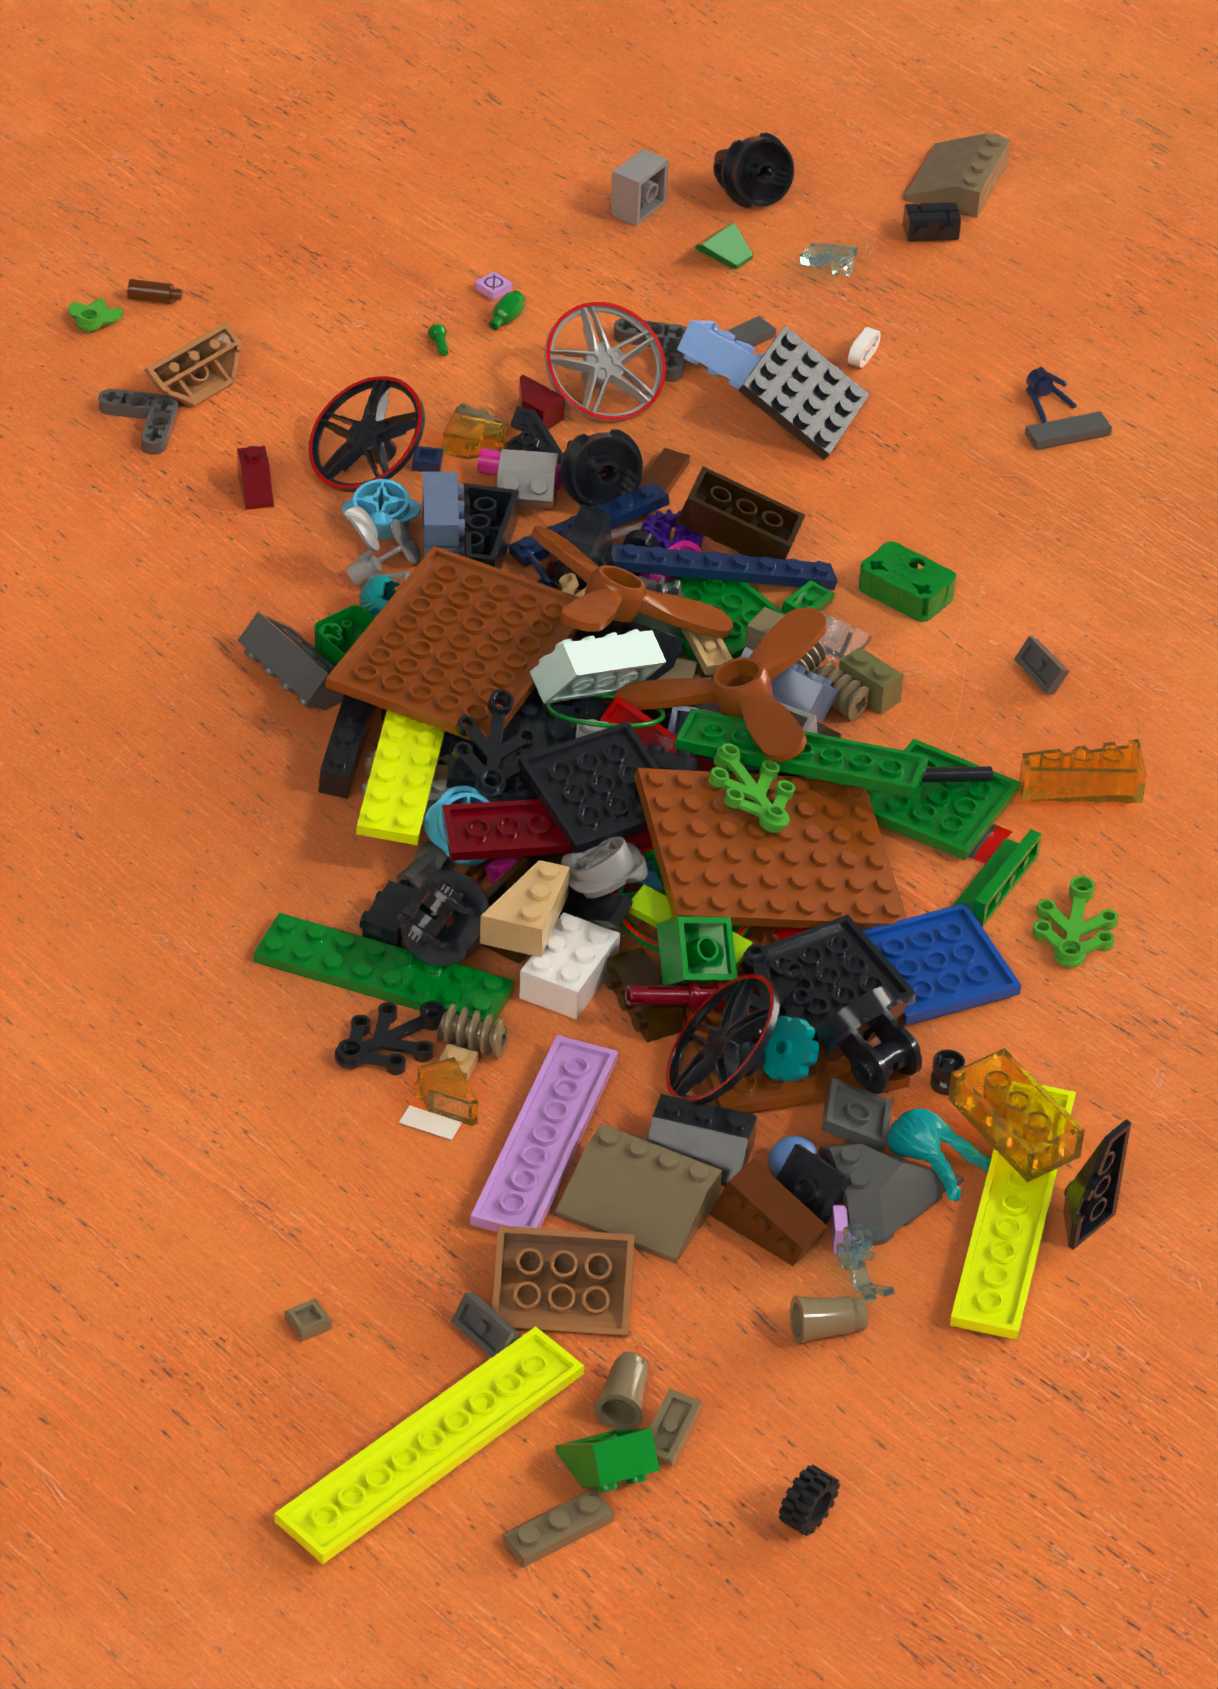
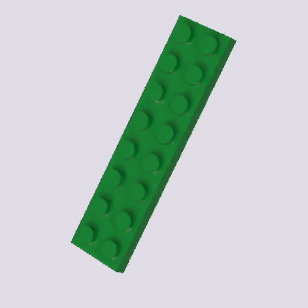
(822, 758)
(378, 968)

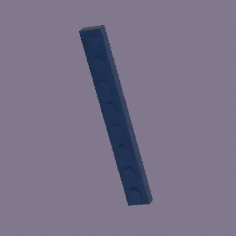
(722, 566)

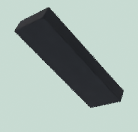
(603, 910)

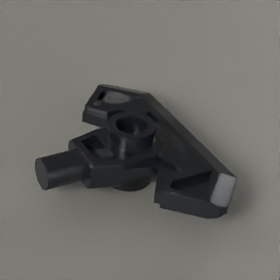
(533, 434)

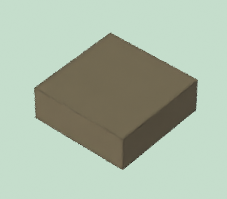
(308, 1320)

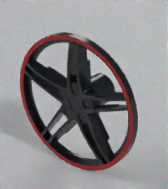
(370, 435)
(728, 1044)

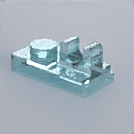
(830, 255)

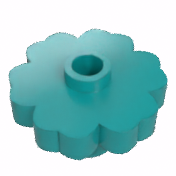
(790, 1050)

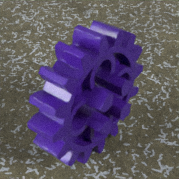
(661, 527)

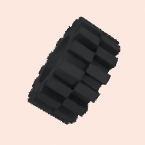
(809, 1500)

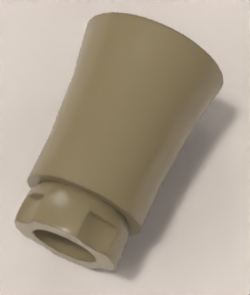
(826, 1317)
(622, 1397)

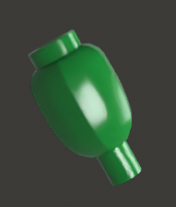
(507, 309)

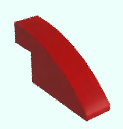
(622, 711)

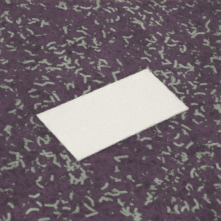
(430, 1122)

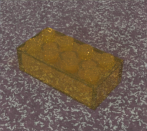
(1016, 1115)

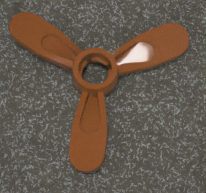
(622, 595)
(744, 686)

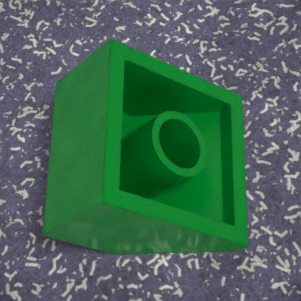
(696, 950)
(611, 1458)

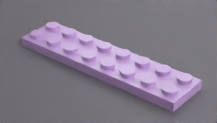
(545, 1136)

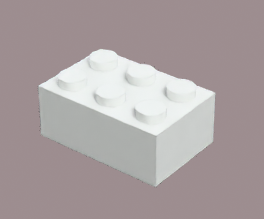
(569, 967)

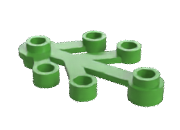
(771, 816)
(1071, 951)

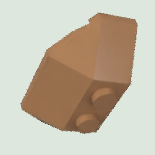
(199, 367)

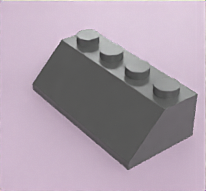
(291, 659)

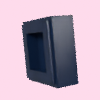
(427, 459)

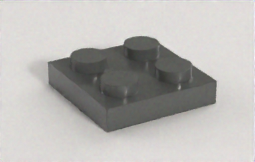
(856, 1115)

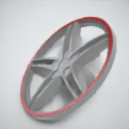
(605, 363)

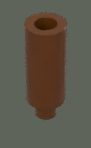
(153, 291)

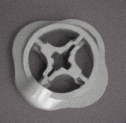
(605, 867)

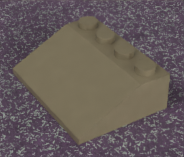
(961, 172)
(640, 1191)

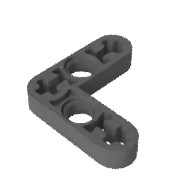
(669, 338)
(121, 404)

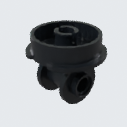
(755, 170)
(599, 454)
(431, 906)
(861, 1022)

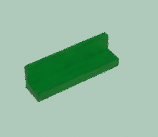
(1000, 876)

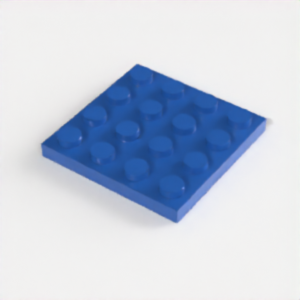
(945, 962)

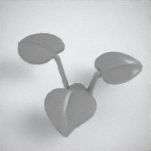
(368, 566)

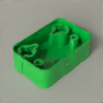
(895, 580)
(340, 631)

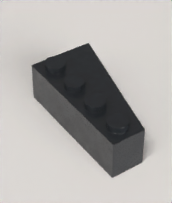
(489, 522)

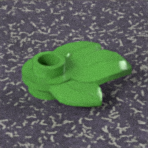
(94, 315)

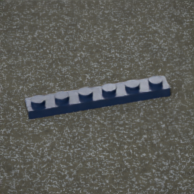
(621, 511)

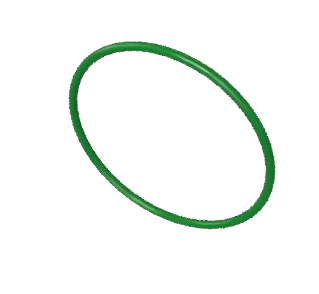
(604, 725)

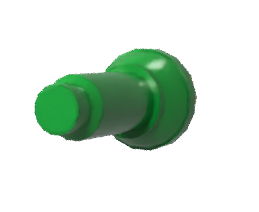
(437, 333)

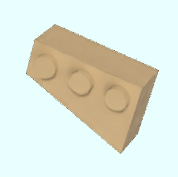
(527, 910)

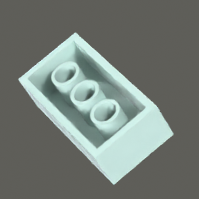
(596, 665)

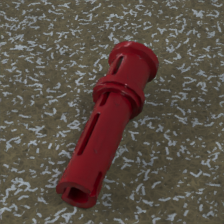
(689, 995)

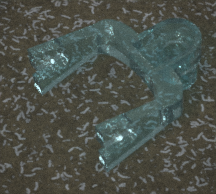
(852, 1257)

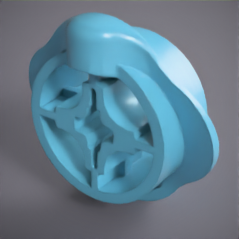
(390, 498)
(433, 819)

